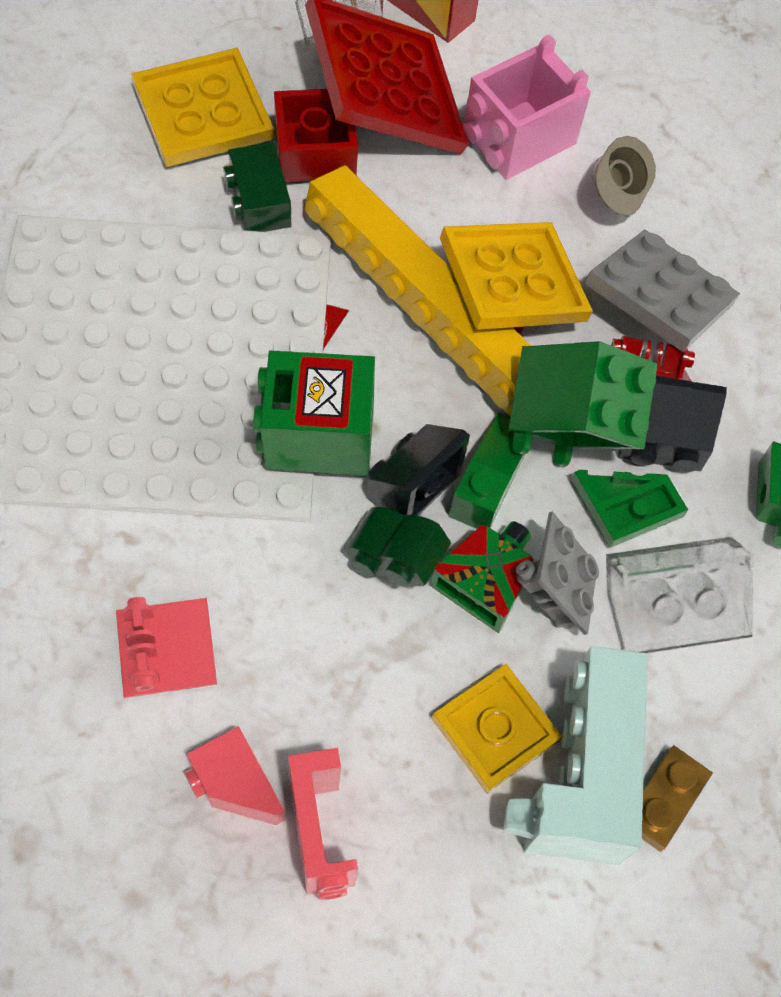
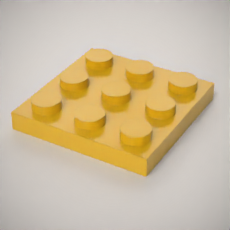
(202, 106)
(515, 275)

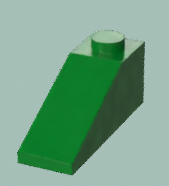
(487, 477)

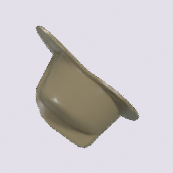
(624, 175)

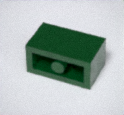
(259, 188)

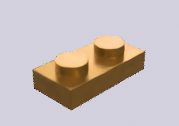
(670, 796)

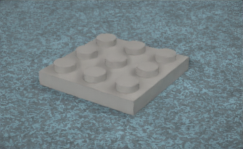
(662, 289)

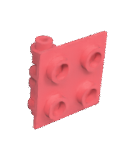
(165, 646)

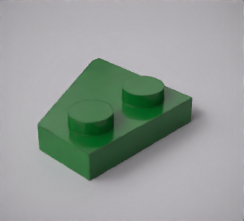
(629, 503)

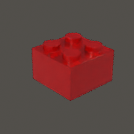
(310, 136)

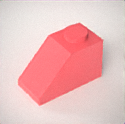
(233, 778)

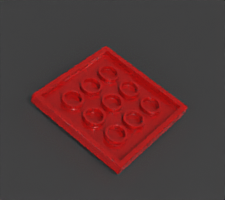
(385, 76)

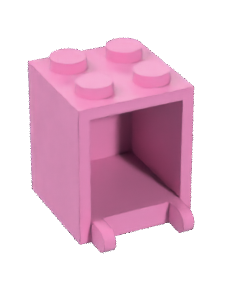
(526, 109)

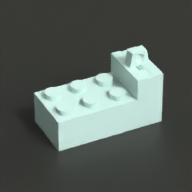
(600, 792)

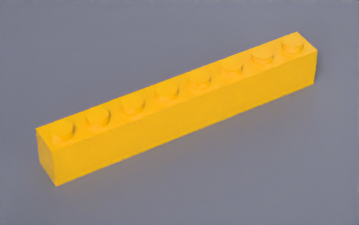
(415, 280)

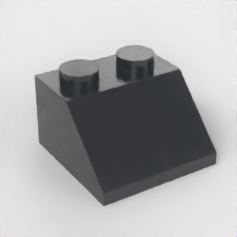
(681, 425)
(418, 470)

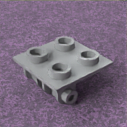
(562, 577)

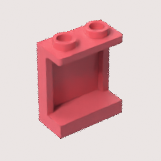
(311, 775)

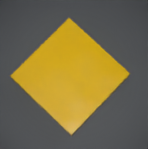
(496, 728)

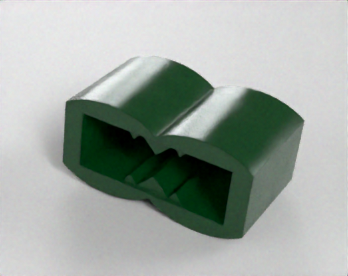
(397, 547)

